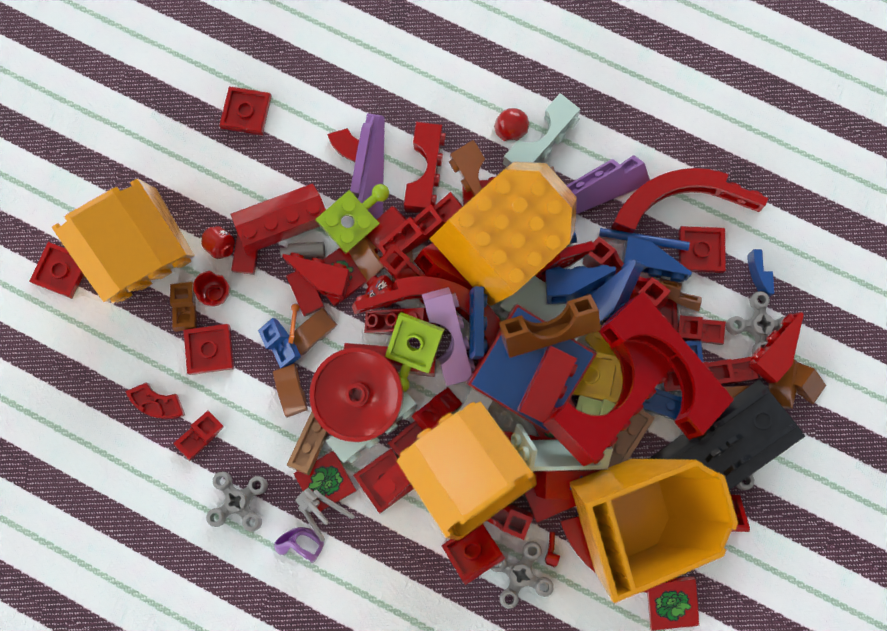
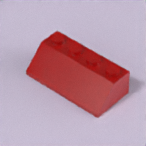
(278, 218)

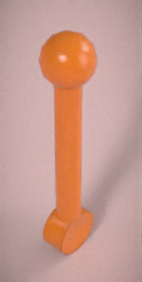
(295, 308)

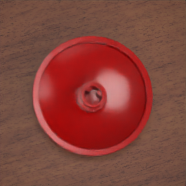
(356, 394)

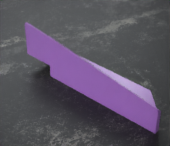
(370, 161)
(608, 182)

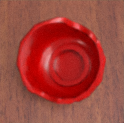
(511, 124)
(211, 288)

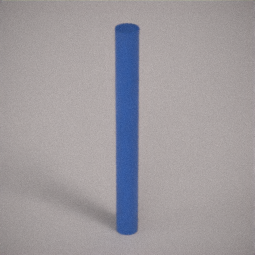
(659, 241)

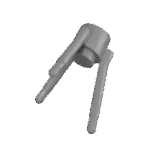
(309, 502)

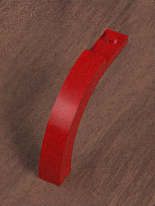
(684, 181)
(414, 287)

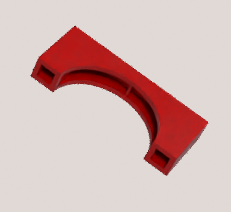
(701, 392)
(589, 435)

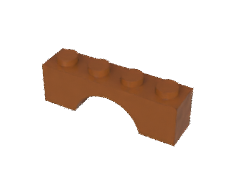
(468, 163)
(576, 320)

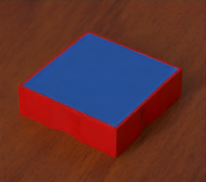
(508, 378)

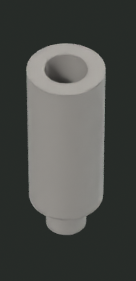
(308, 250)

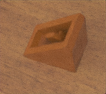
(808, 383)

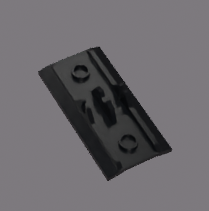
(742, 438)

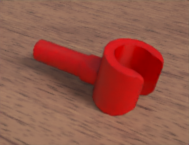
(551, 558)

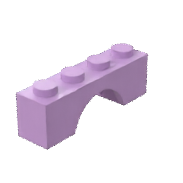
(441, 310)

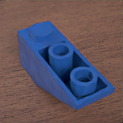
(656, 260)
(574, 283)
(617, 289)

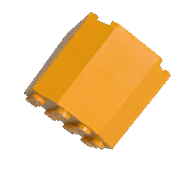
(510, 229)
(124, 240)
(465, 470)
(652, 521)

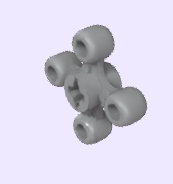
(751, 324)
(229, 508)
(532, 581)

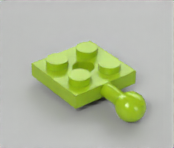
(350, 206)
(417, 358)

